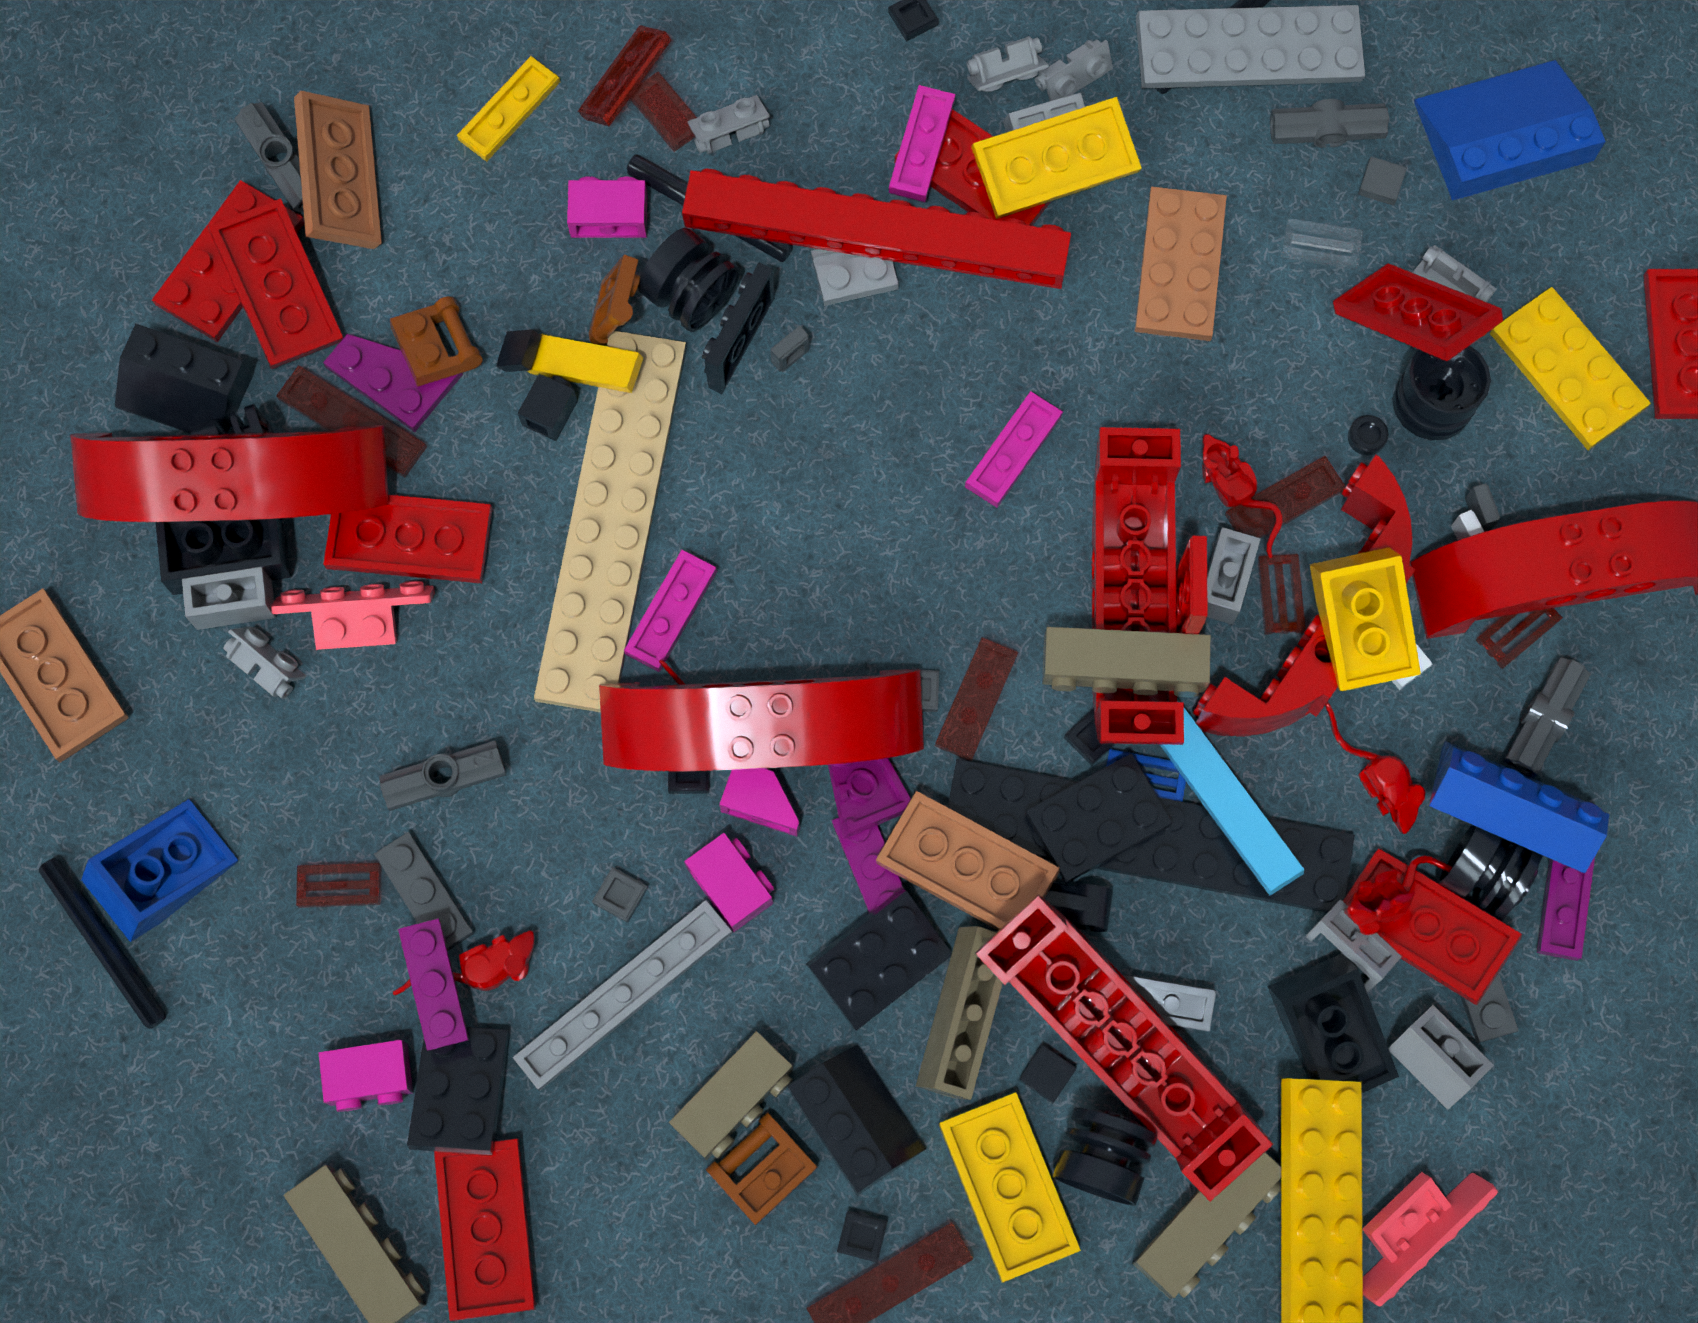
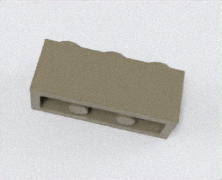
(733, 1097)

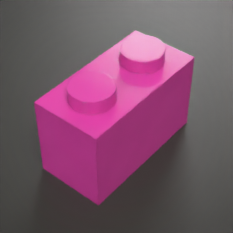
(607, 208)
(730, 881)
(366, 1074)

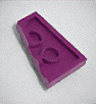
(386, 379)
(867, 794)

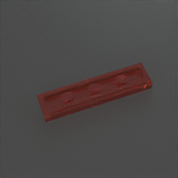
(335, 410)
(894, 1279)

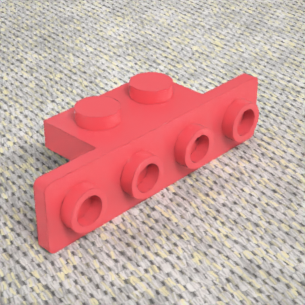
(353, 616)
(1417, 1227)

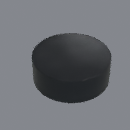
(1368, 435)

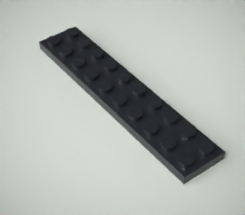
(1186, 853)

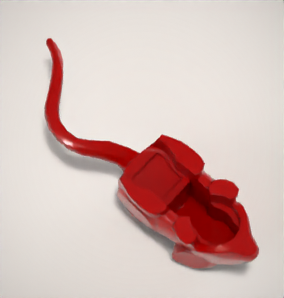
(1234, 480)
(1388, 781)
(1385, 897)
(491, 966)

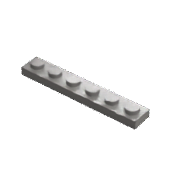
(622, 995)

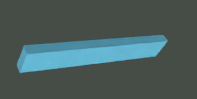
(1233, 809)

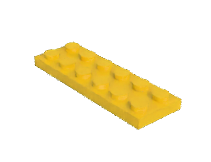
(1321, 1201)

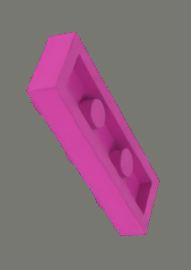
(921, 143)
(1013, 449)
(670, 610)

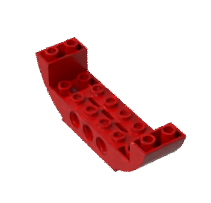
(1306, 681)

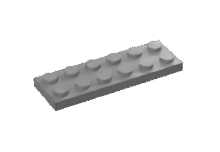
(1250, 46)

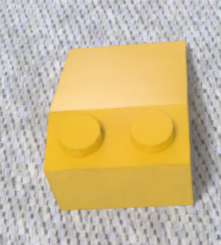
(1366, 618)

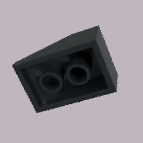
(1334, 1024)

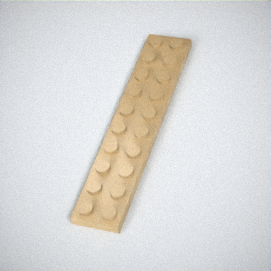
(610, 528)

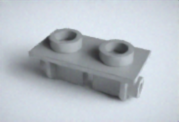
(1022, 62)
(1084, 67)
(744, 117)
(1449, 272)
(252, 649)

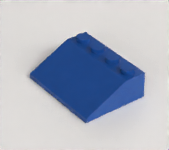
(1509, 129)
(1518, 808)

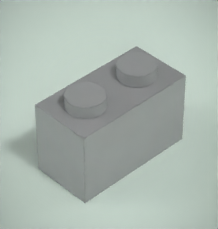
(1229, 574)
(228, 598)
(1440, 1057)

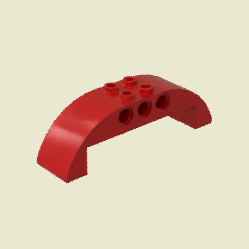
(229, 475)
(1558, 564)
(1136, 569)
(761, 722)
(1126, 1045)

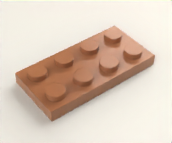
(337, 170)
(1180, 263)
(55, 677)
(964, 862)

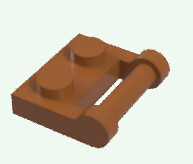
(612, 301)
(423, 345)
(771, 1179)

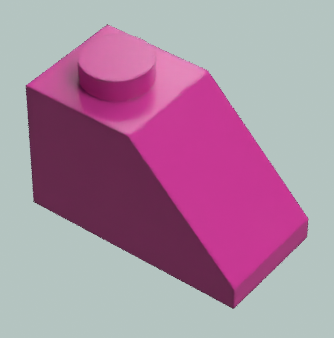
(759, 799)

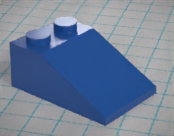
(157, 869)

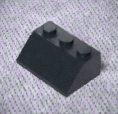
(178, 381)
(220, 546)
(856, 1118)

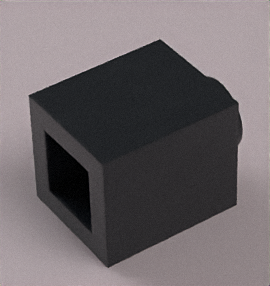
(548, 406)

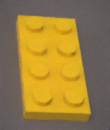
(1056, 157)
(1570, 368)
(1009, 1187)

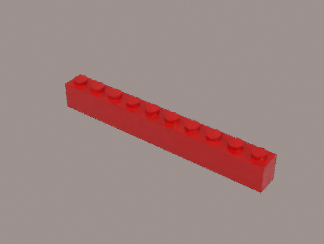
(876, 228)

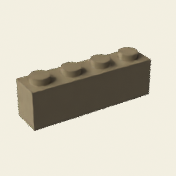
(1126, 661)
(961, 1019)
(1203, 1226)
(354, 1248)

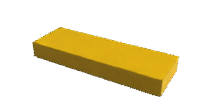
(508, 108)
(587, 363)

